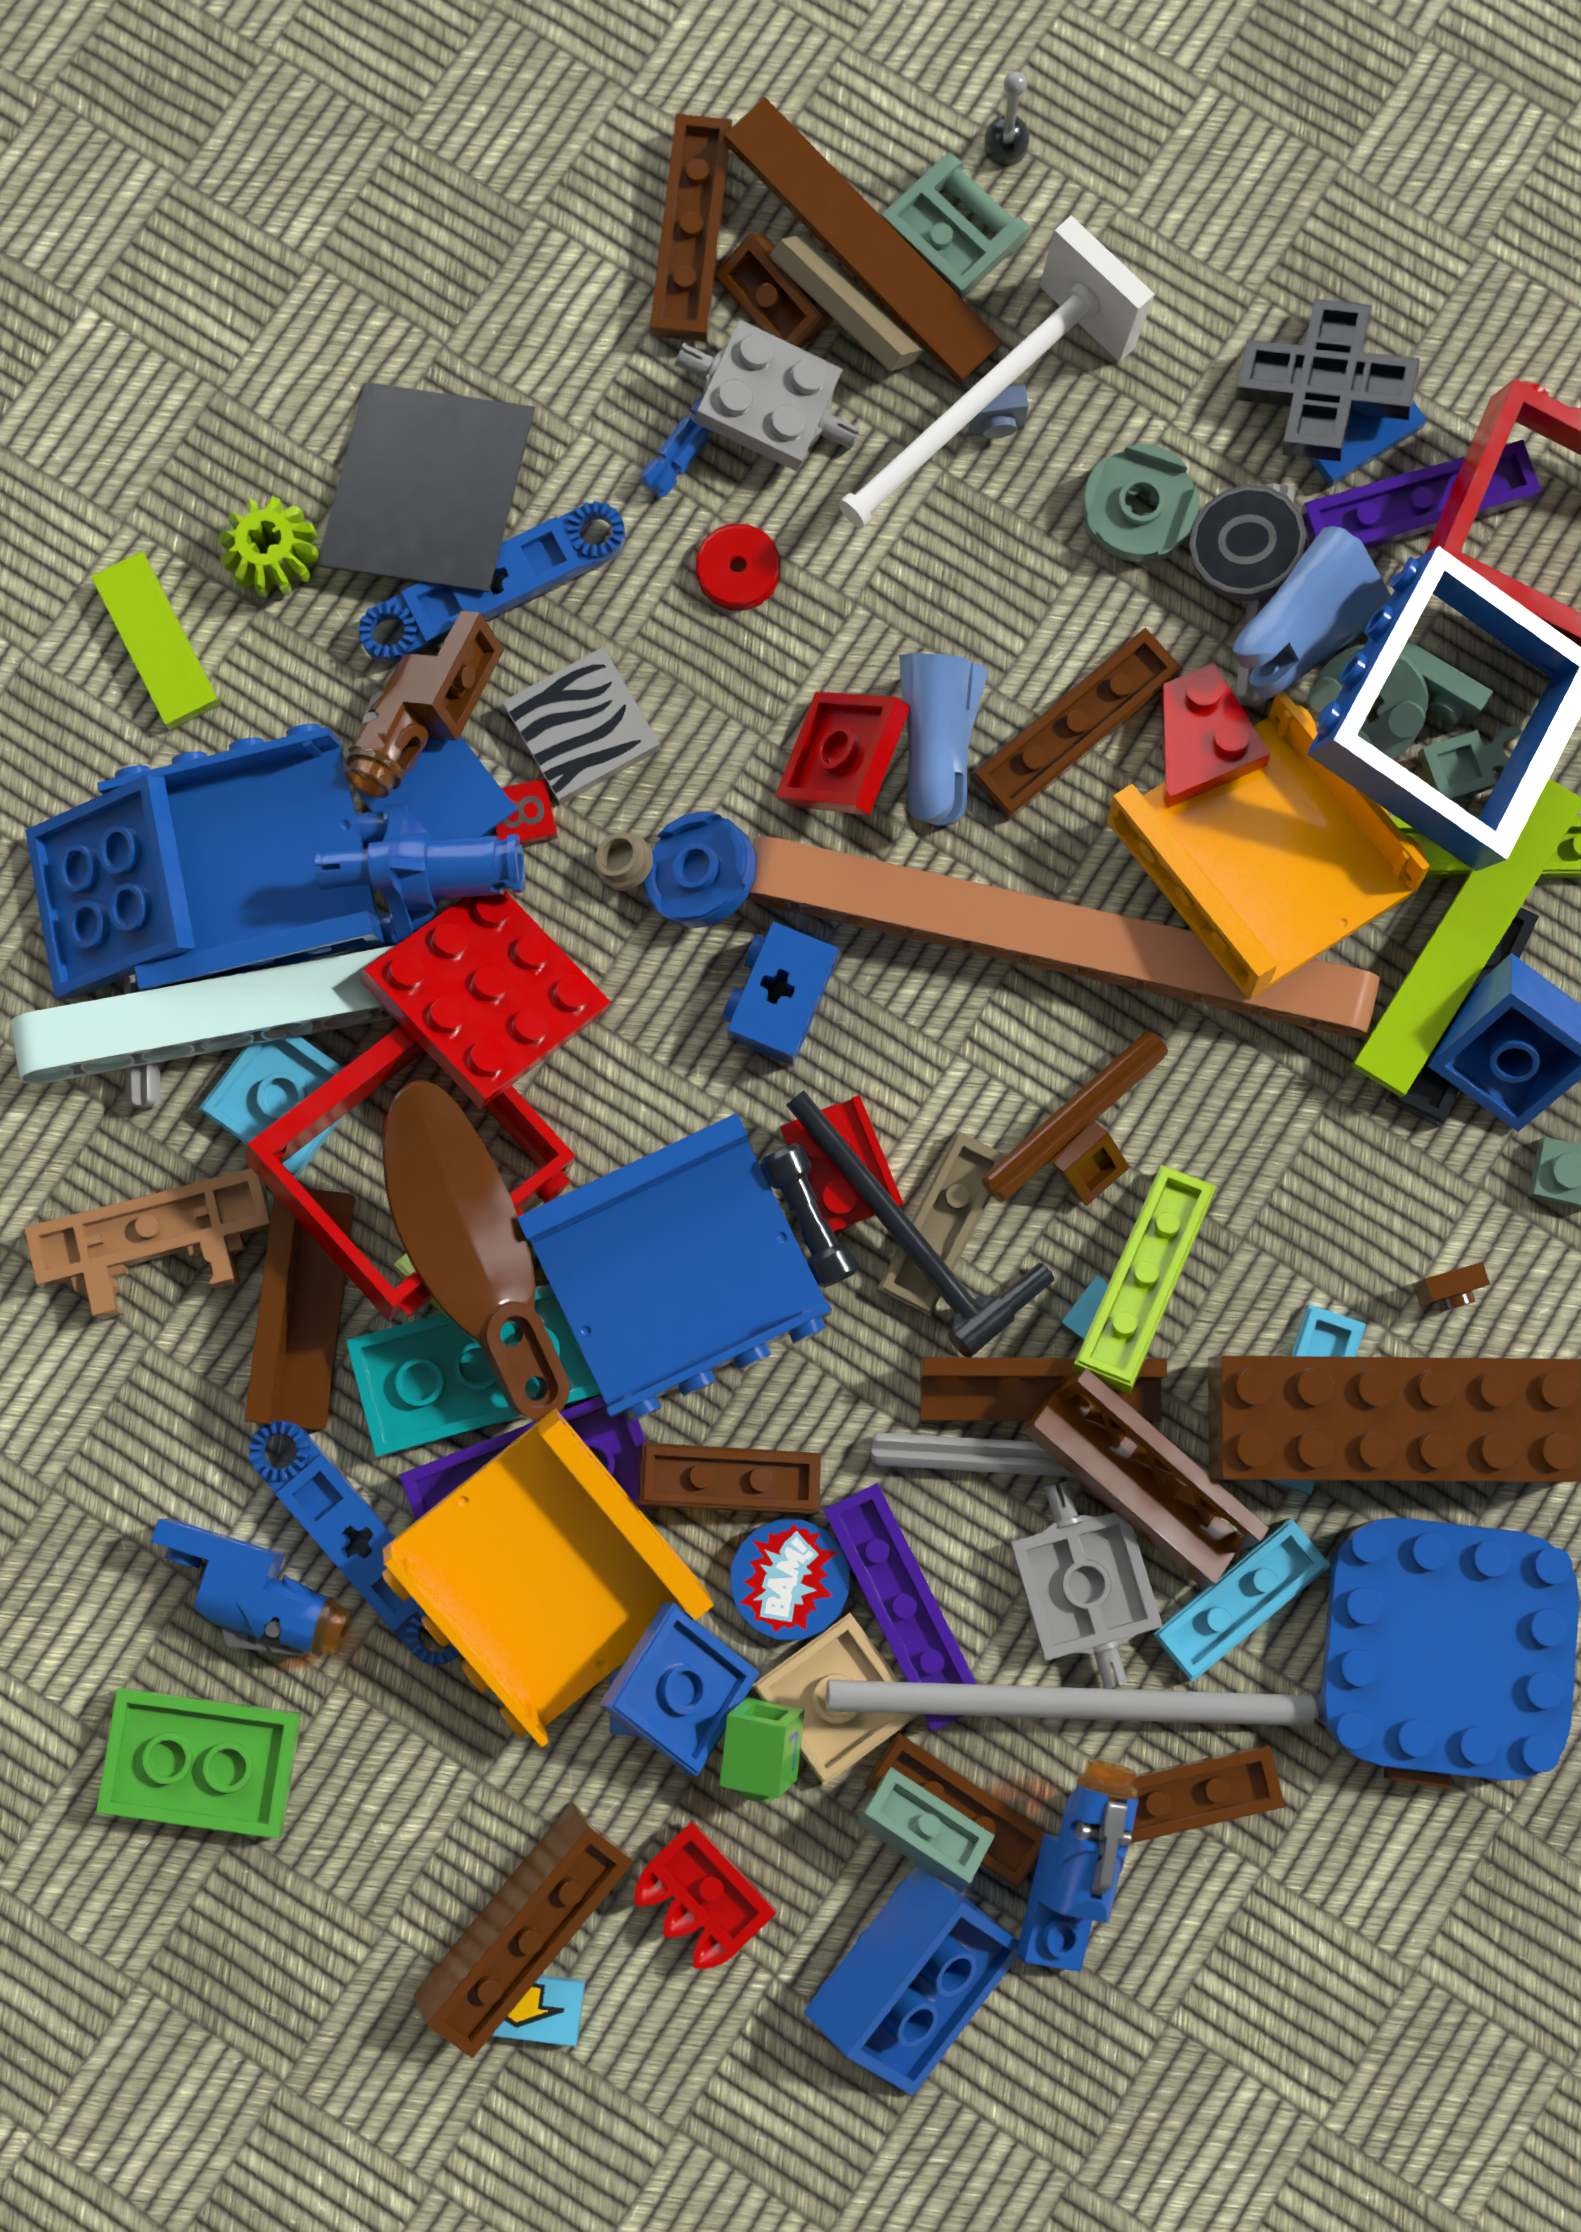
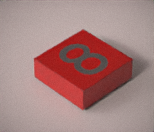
(535, 815)

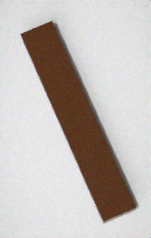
(862, 240)

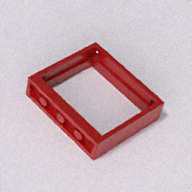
(1534, 409)
(337, 1098)

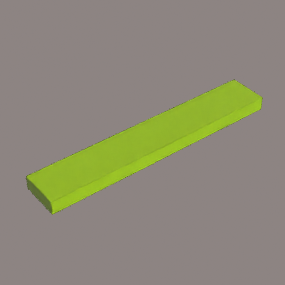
(1462, 947)

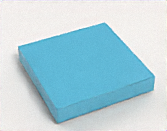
(266, 1085)

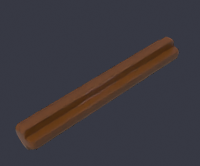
(1074, 1116)

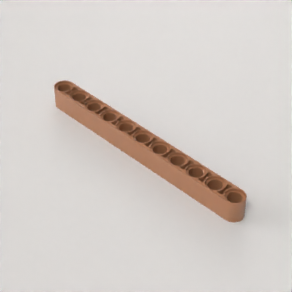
(1048, 935)

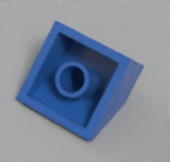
(1512, 1043)

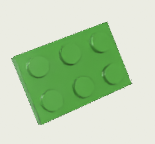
(199, 1762)

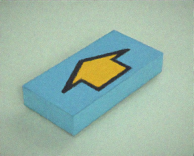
(547, 2012)

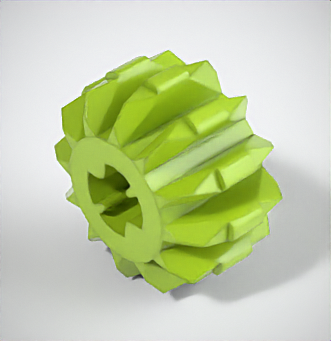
(255, 533)

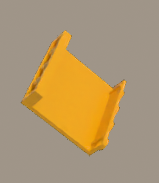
(1274, 858)
(539, 1574)

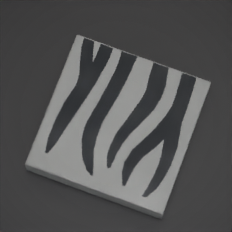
(581, 725)

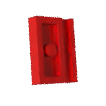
(834, 1194)

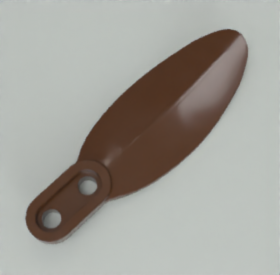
(468, 1241)

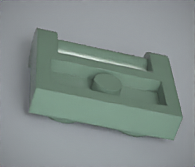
(945, 236)

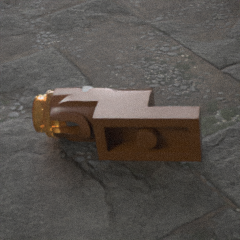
(422, 702)

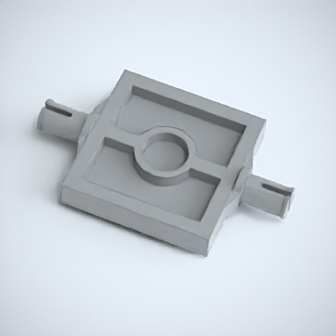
(767, 395)
(1085, 1585)

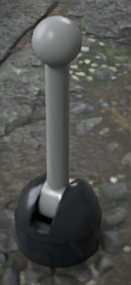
(1009, 127)

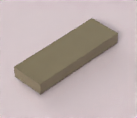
(847, 302)
(944, 1219)

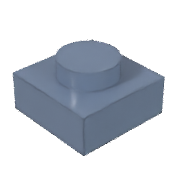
(1002, 415)

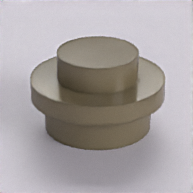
(623, 861)

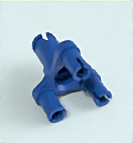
(420, 871)

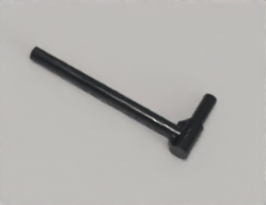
(975, 1319)

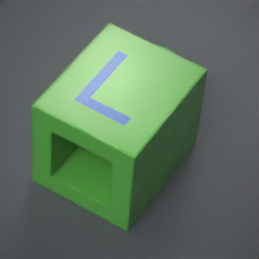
(761, 1749)

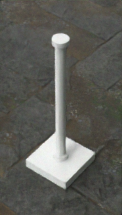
(1090, 290)

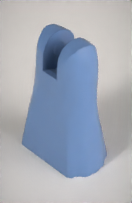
(1312, 613)
(943, 709)

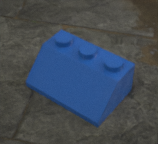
(913, 1980)

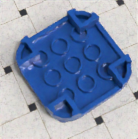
(1450, 1649)

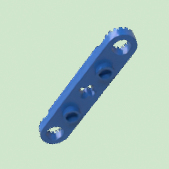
(533, 564)
(327, 1508)

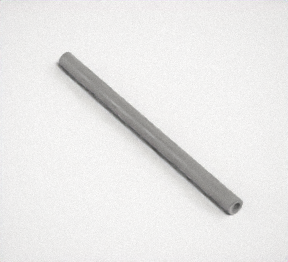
(1069, 1703)

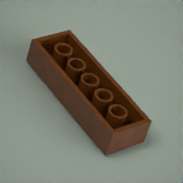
(1394, 1418)

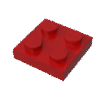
(842, 752)

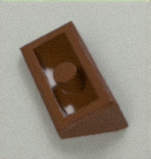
(770, 294)

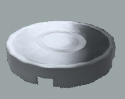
(1247, 542)

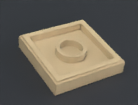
(833, 1738)

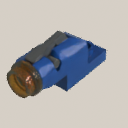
(247, 1598)
(1080, 1867)

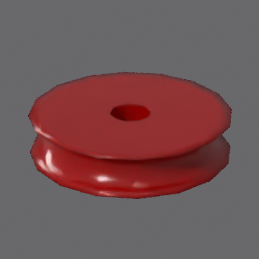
(738, 589)

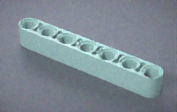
(195, 1018)

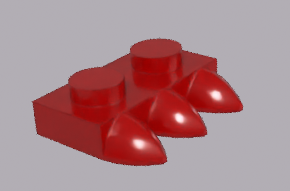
(706, 1894)

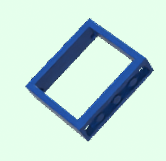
(1340, 750)

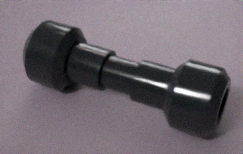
(829, 1259)

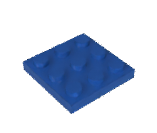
(109, 887)

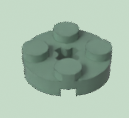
(1124, 475)
(1400, 714)

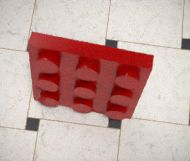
(485, 993)

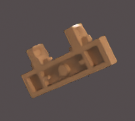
(102, 1242)

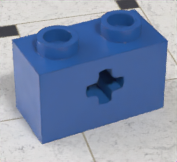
(780, 1027)

